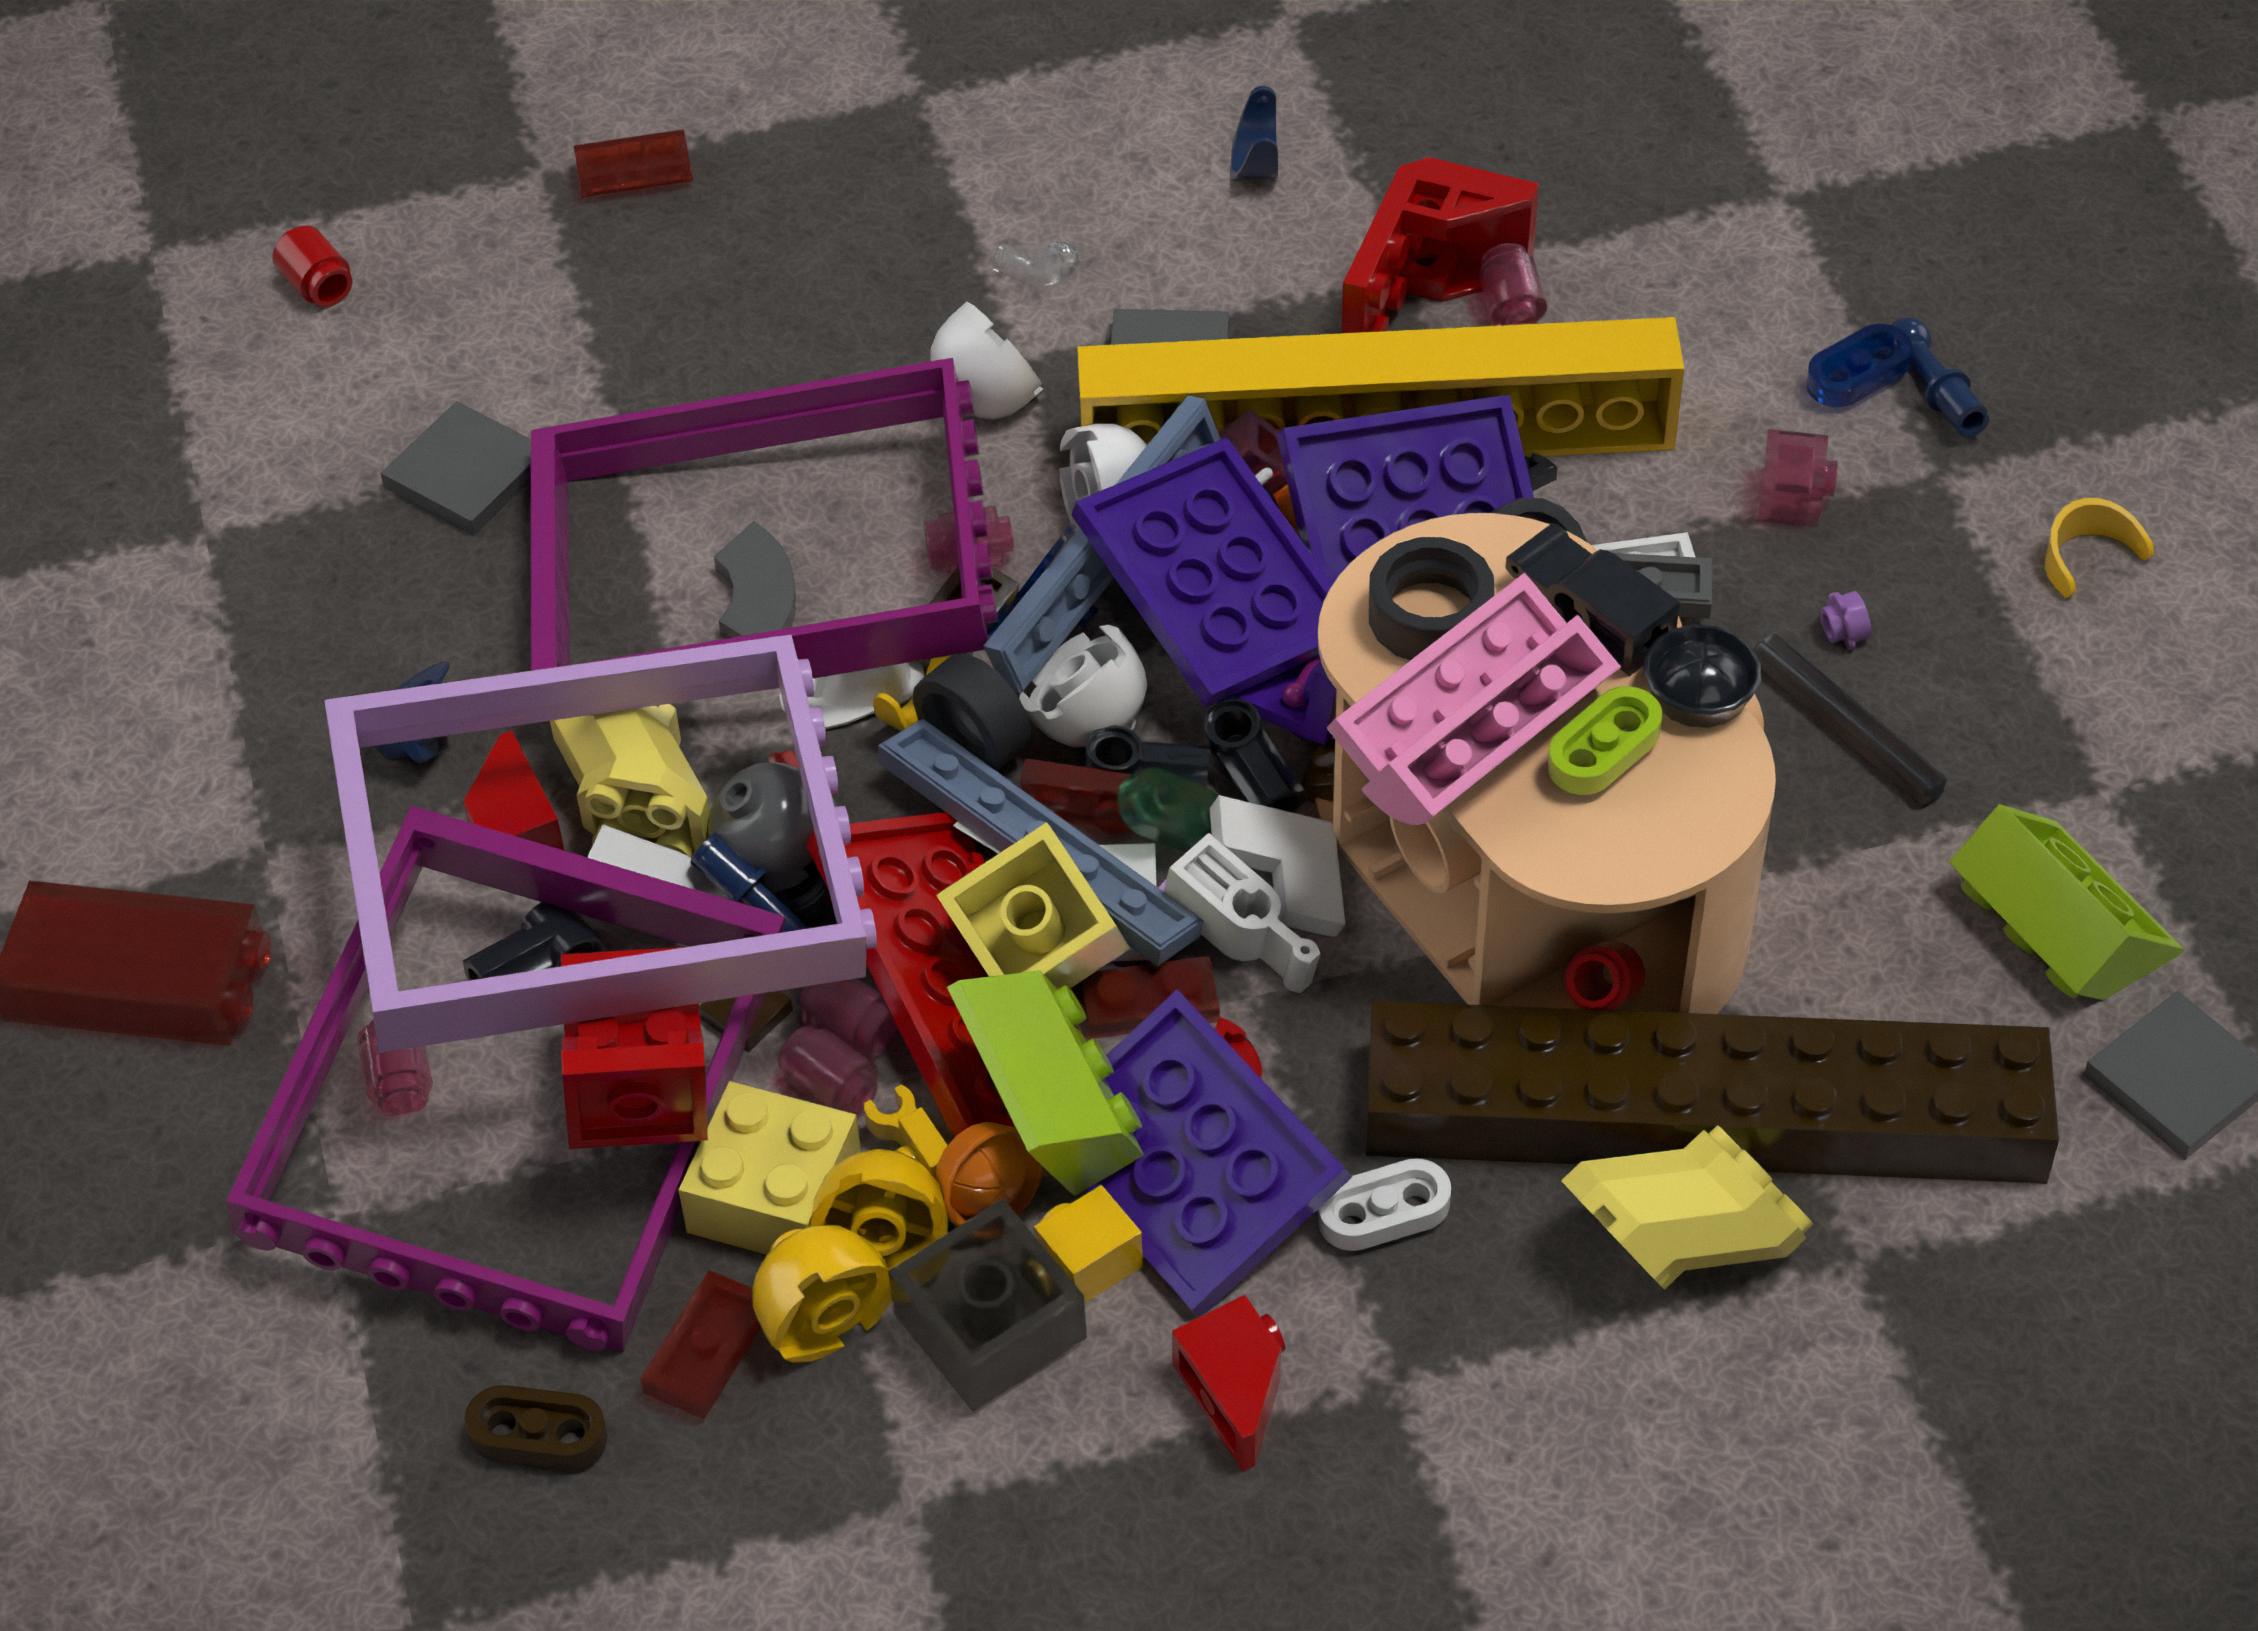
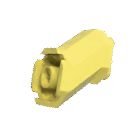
(635, 776)
(1690, 1206)

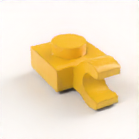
(909, 1128)

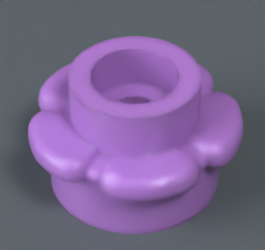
(1845, 619)

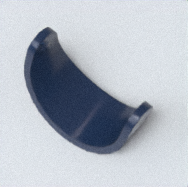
(1255, 141)

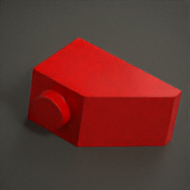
(511, 798)
(1232, 1372)

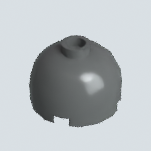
(766, 822)

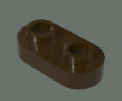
(539, 1423)

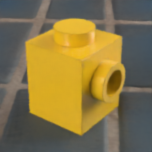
(1092, 1241)

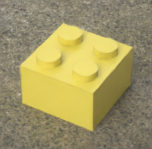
(1034, 913)
(762, 1166)

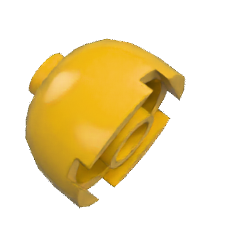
(885, 1201)
(818, 1288)

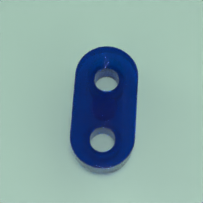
(1849, 368)

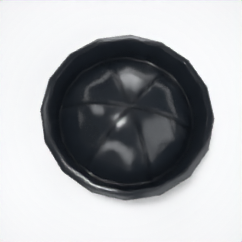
(1701, 674)

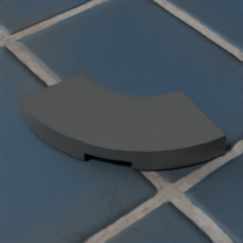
(759, 581)

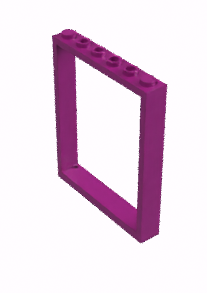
(759, 422)
(543, 876)

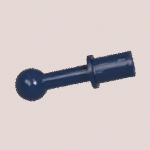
(1946, 389)
(740, 880)

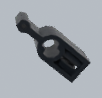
(1602, 589)

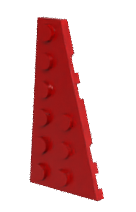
(924, 953)

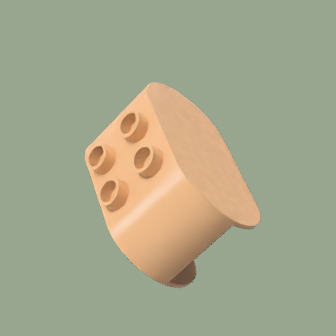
(1533, 874)

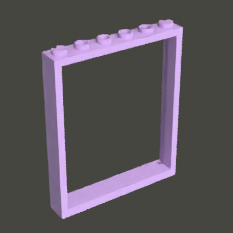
(615, 984)

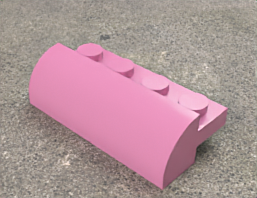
(1470, 701)

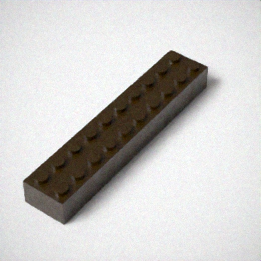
(1645, 1082)

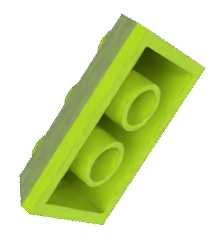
(2061, 904)
(1050, 1076)

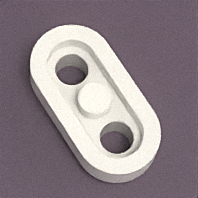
(1380, 1202)

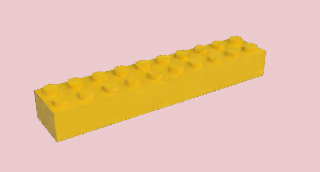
(1568, 382)

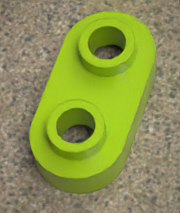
(1599, 745)

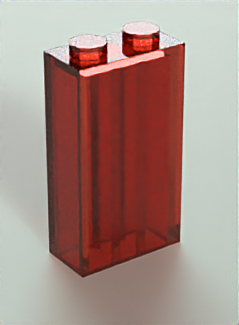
(131, 963)

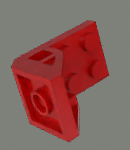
(1439, 218)
(634, 1074)

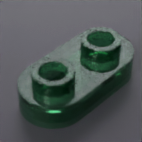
(1175, 820)

